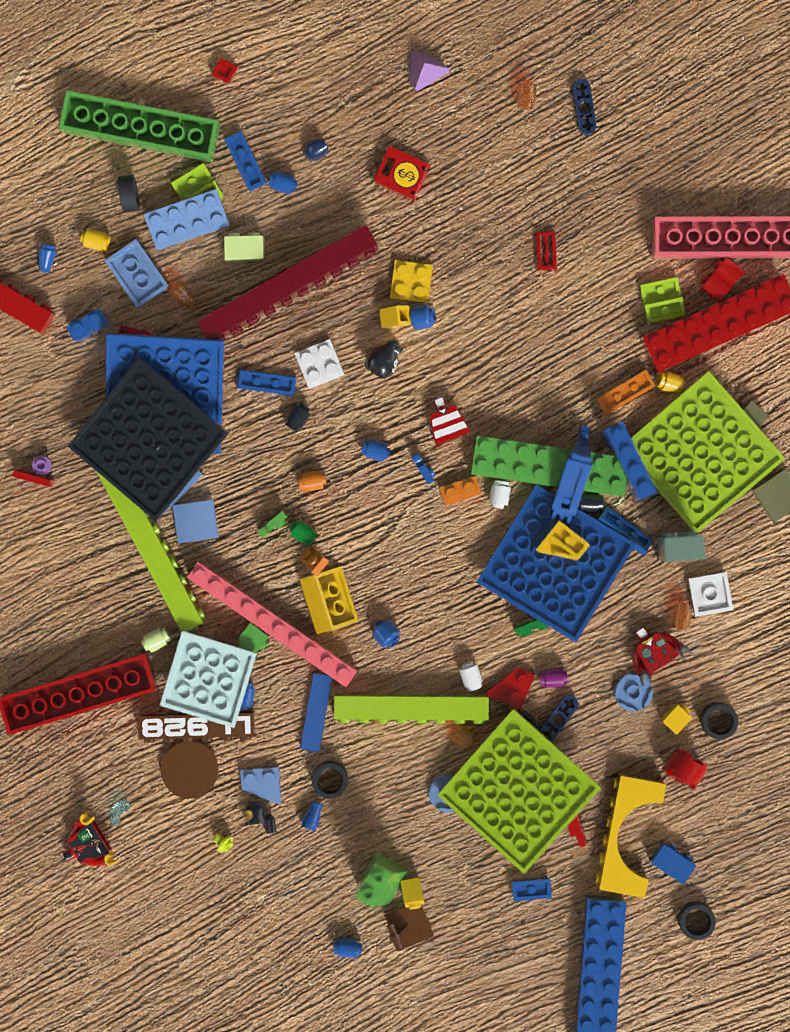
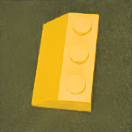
(329, 600)

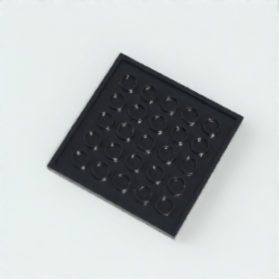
(148, 439)

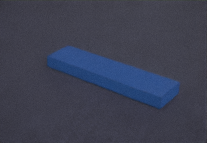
(316, 712)

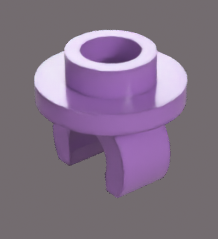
(41, 465)

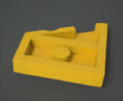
(563, 543)

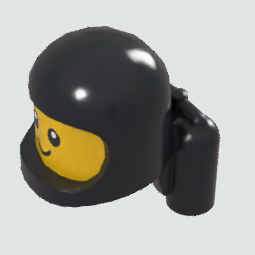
(256, 815)

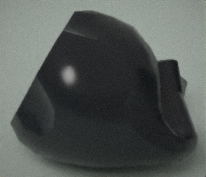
(384, 359)

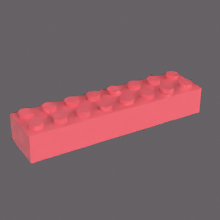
(720, 237)

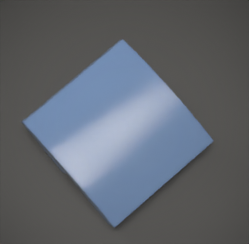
(195, 521)

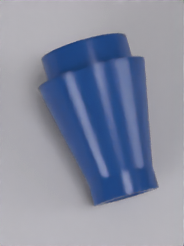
(46, 257)
(312, 816)

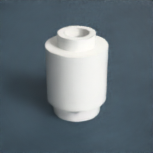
(499, 494)
(471, 676)

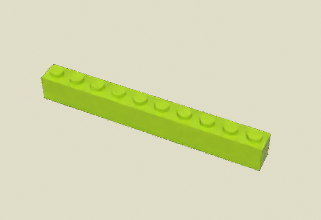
(157, 559)

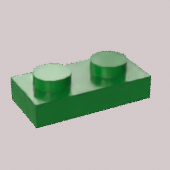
(526, 628)

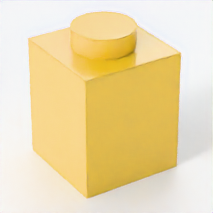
(395, 317)
(676, 717)
(412, 893)

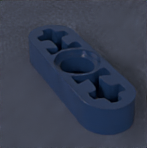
(577, 94)
(545, 727)

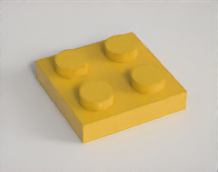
(411, 282)

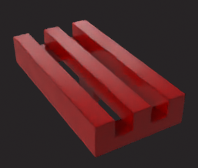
(546, 257)
(33, 478)

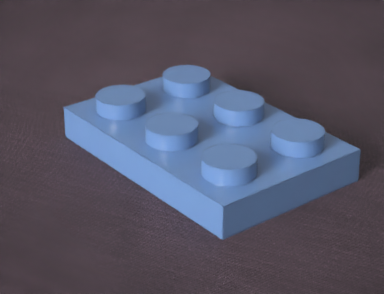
(137, 273)

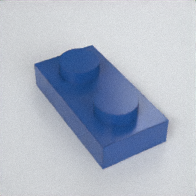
(531, 889)

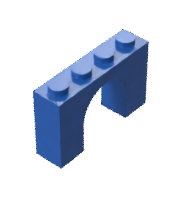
(638, 479)

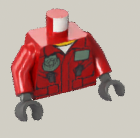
(655, 652)

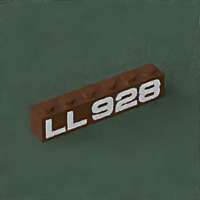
(189, 727)

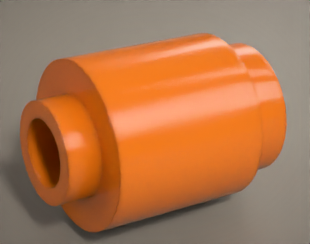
(312, 481)

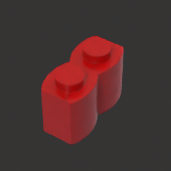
(722, 279)

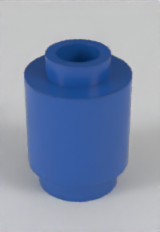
(283, 182)
(375, 450)
(248, 697)
(347, 947)

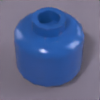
(422, 316)
(386, 633)

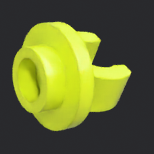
(224, 843)

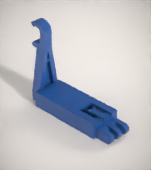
(573, 479)

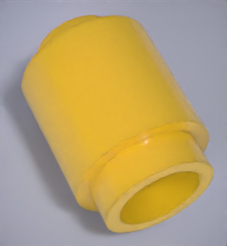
(95, 239)
(670, 382)

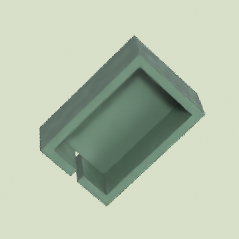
(679, 548)

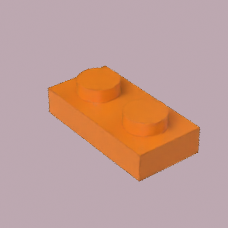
(460, 490)
(314, 560)

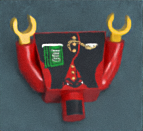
(88, 843)

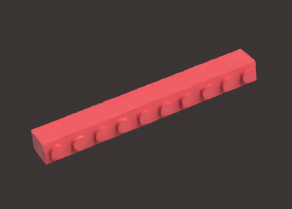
(272, 623)

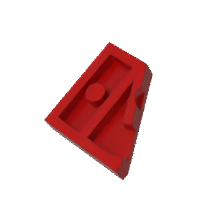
(512, 688)

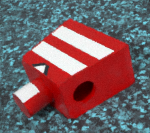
(447, 422)

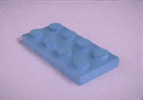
(186, 219)

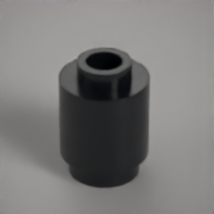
(298, 417)
(591, 502)

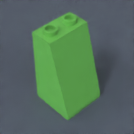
(380, 881)

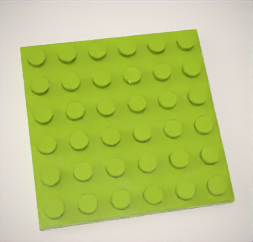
(704, 452)
(519, 791)

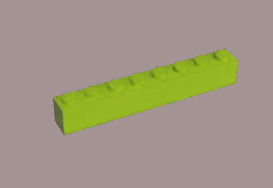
(411, 708)

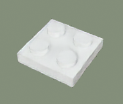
(319, 364)
(710, 594)

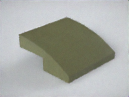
(775, 495)

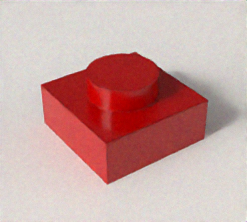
(224, 71)

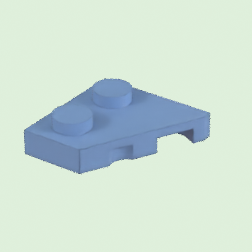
(262, 782)

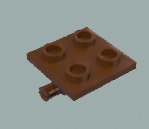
(408, 927)

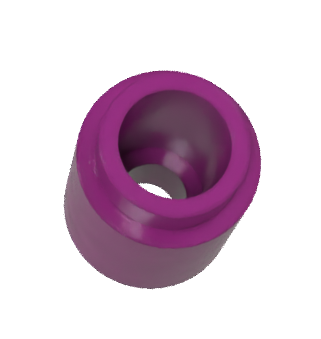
(553, 677)

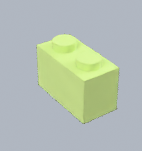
(244, 248)

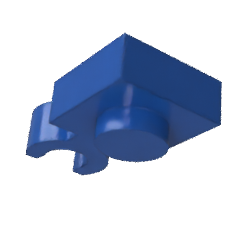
(426, 472)

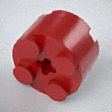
(684, 769)

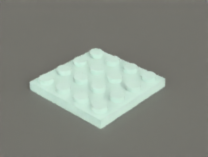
(208, 679)

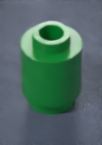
(303, 533)

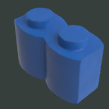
(93, 322)

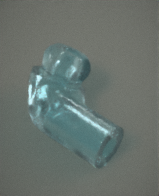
(118, 809)

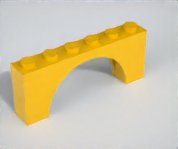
(629, 794)

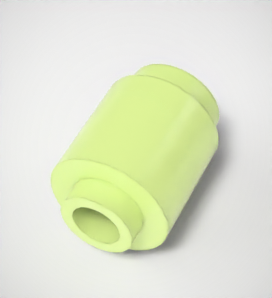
(156, 639)

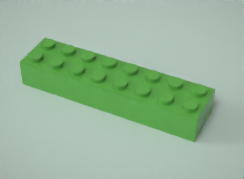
(139, 126)
(543, 465)

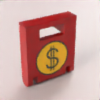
(405, 174)

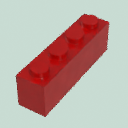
(24, 308)

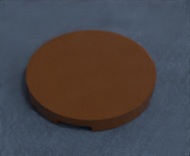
(189, 769)

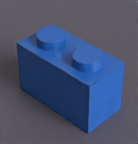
(672, 862)

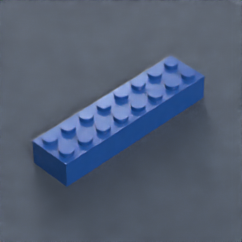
(600, 964)

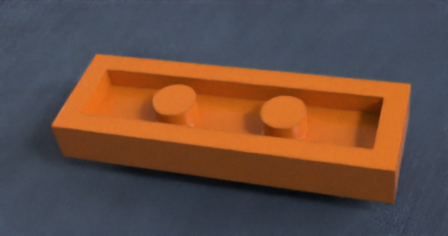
(625, 392)

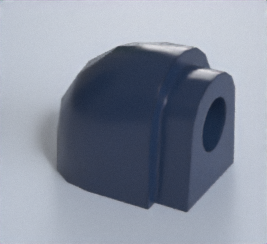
(315, 150)

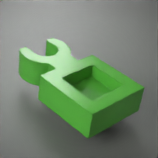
(277, 521)

